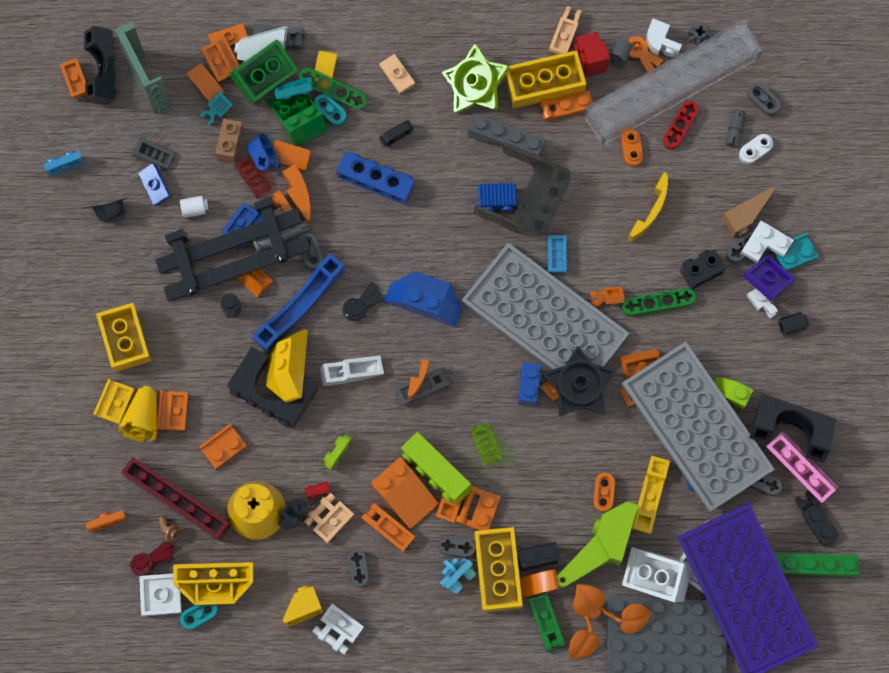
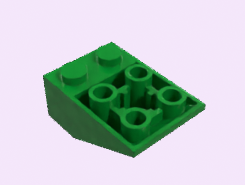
(298, 117)

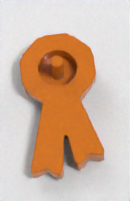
(640, 51)

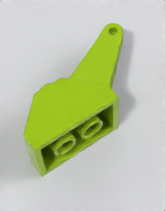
(605, 547)

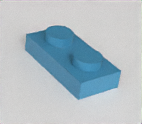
(58, 165)

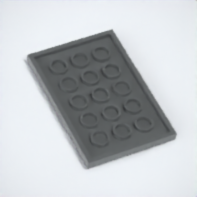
(674, 640)

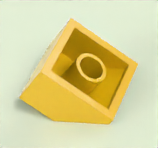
(302, 606)

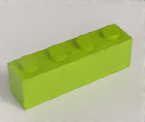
(436, 469)

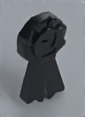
(355, 309)

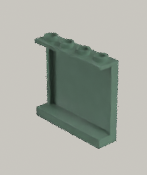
(132, 49)

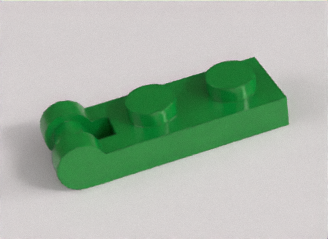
(546, 621)

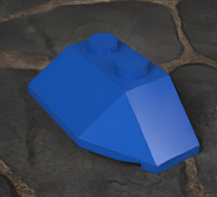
(425, 297)

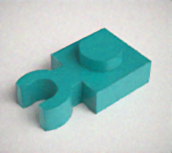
(218, 106)

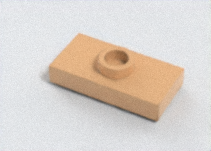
(397, 74)

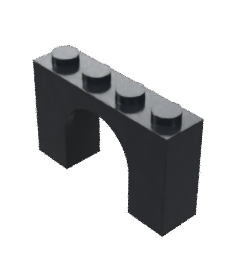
(244, 384)
(816, 426)

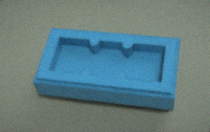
(557, 254)

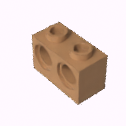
(229, 141)

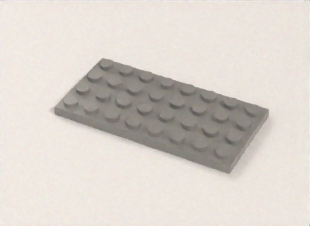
(542, 312)
(697, 427)

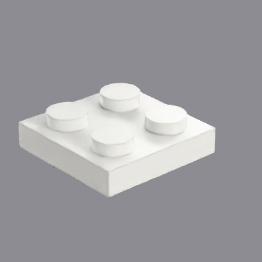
(159, 595)

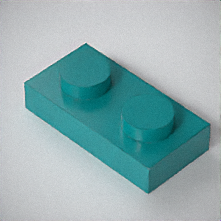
(289, 89)

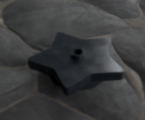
(581, 370)

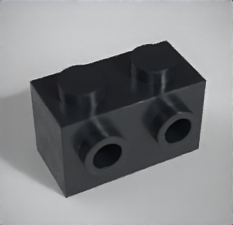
(702, 269)

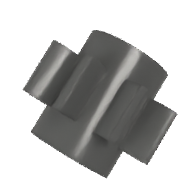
(699, 29)

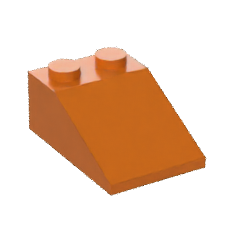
(404, 493)

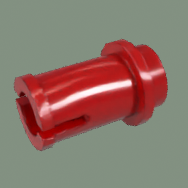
(317, 490)

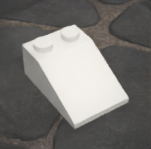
(657, 575)

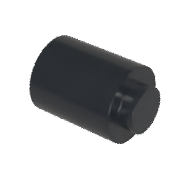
(230, 305)
(793, 323)

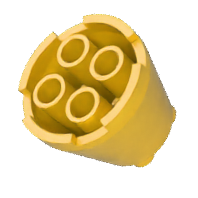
(257, 522)

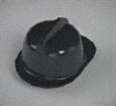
(110, 212)

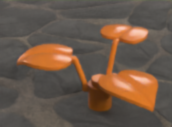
(589, 603)

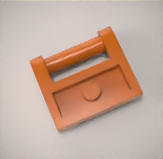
(484, 510)

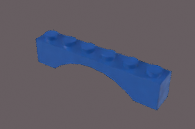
(317, 285)

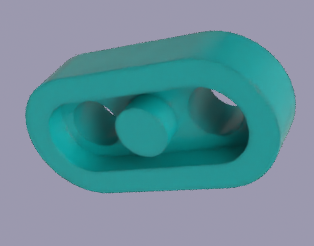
(331, 110)
(199, 615)

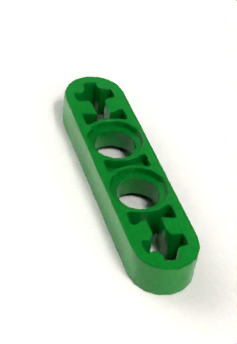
(334, 85)
(657, 298)

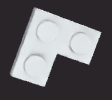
(763, 238)

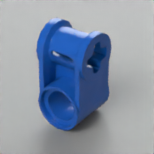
(262, 151)

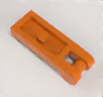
(565, 105)
(388, 528)

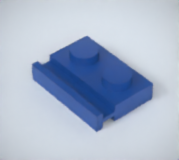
(243, 217)

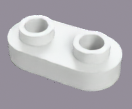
(758, 150)

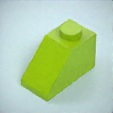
(734, 392)

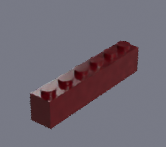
(176, 499)

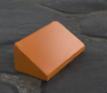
(292, 155)
(256, 282)
(637, 361)

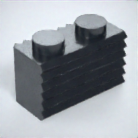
(538, 556)

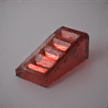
(244, 163)

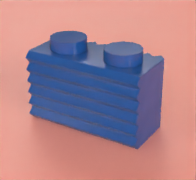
(497, 196)
(529, 384)

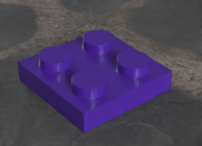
(769, 277)

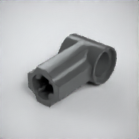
(620, 53)

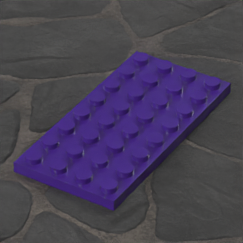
(747, 591)

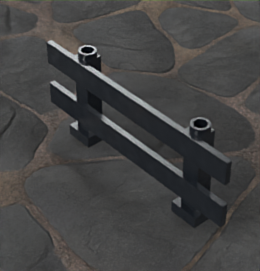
(270, 226)

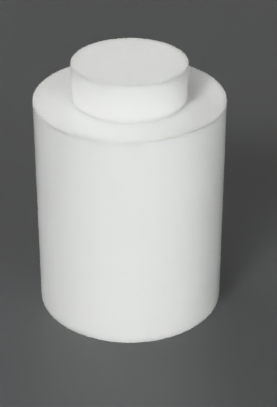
(193, 206)

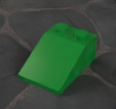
(263, 71)

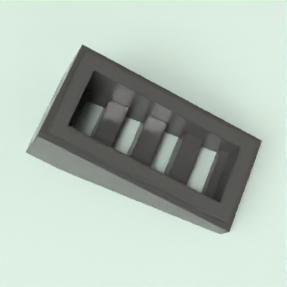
(143, 142)

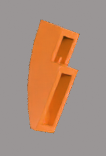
(298, 192)

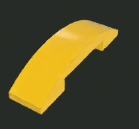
(641, 227)
(650, 494)

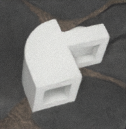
(658, 42)

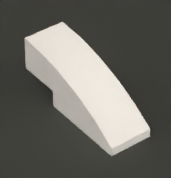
(351, 370)

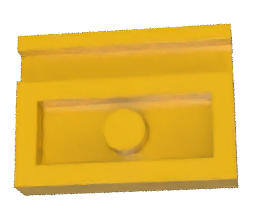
(114, 402)

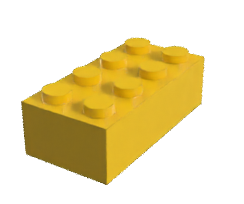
(545, 79)
(498, 570)

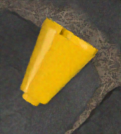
(141, 416)

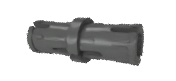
(735, 128)

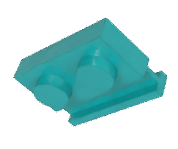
(799, 253)

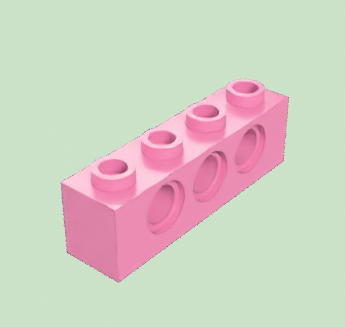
(802, 467)

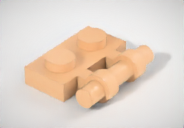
(332, 522)

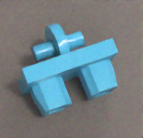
(454, 571)

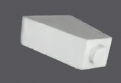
(252, 44)

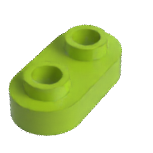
(341, 444)

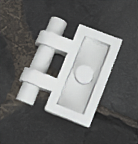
(342, 624)

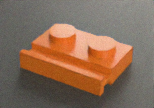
(219, 58)
(172, 411)
(223, 446)

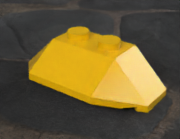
(287, 366)
(213, 582)

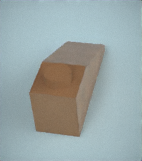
(743, 216)

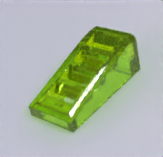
(490, 458)

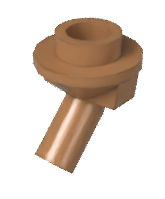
(171, 532)

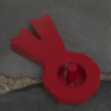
(144, 563)

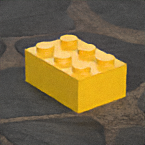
(123, 337)

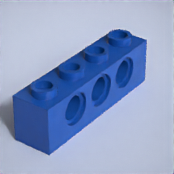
(381, 186)

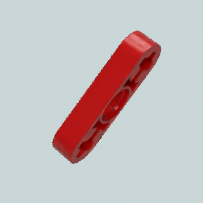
(688, 121)

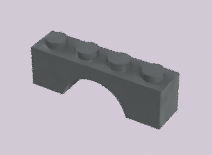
(489, 130)

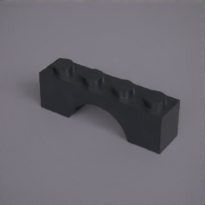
(99, 44)

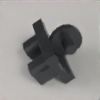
(293, 514)

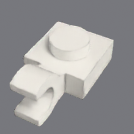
(760, 301)

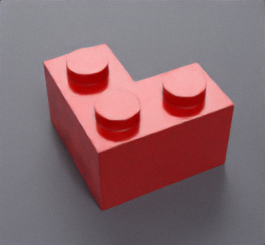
(592, 54)

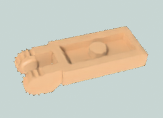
(564, 32)

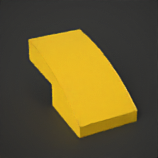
(325, 64)

